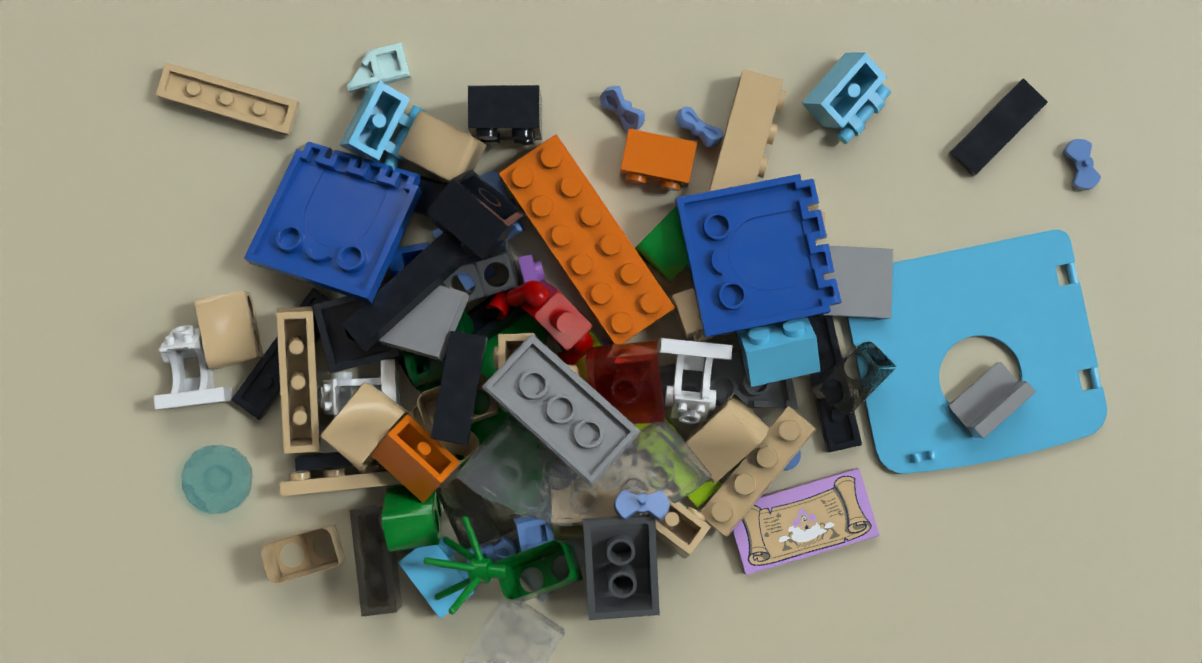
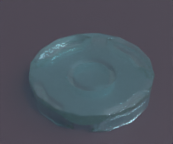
(217, 479)

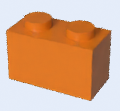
(657, 159)
(415, 458)

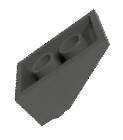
(621, 567)

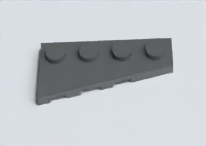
(731, 378)

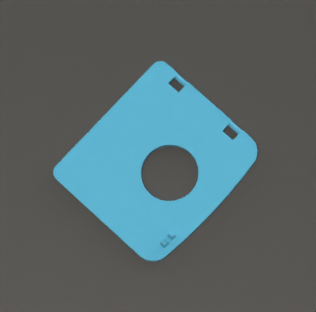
(994, 292)

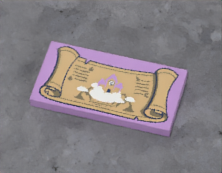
(805, 521)

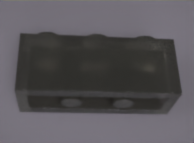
(375, 565)

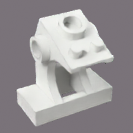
(187, 343)
(694, 356)
(338, 389)

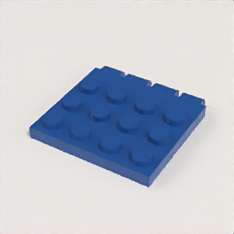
(335, 221)
(757, 254)

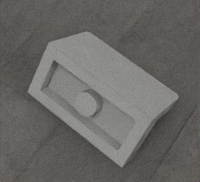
(990, 400)

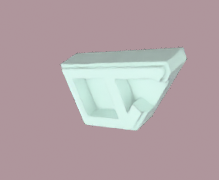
(381, 64)

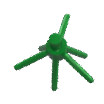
(479, 568)

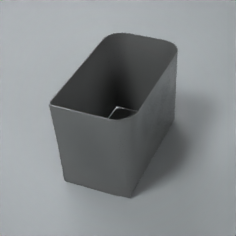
(482, 288)

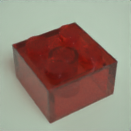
(629, 379)

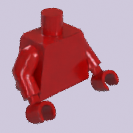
(552, 314)

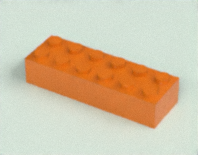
(586, 241)

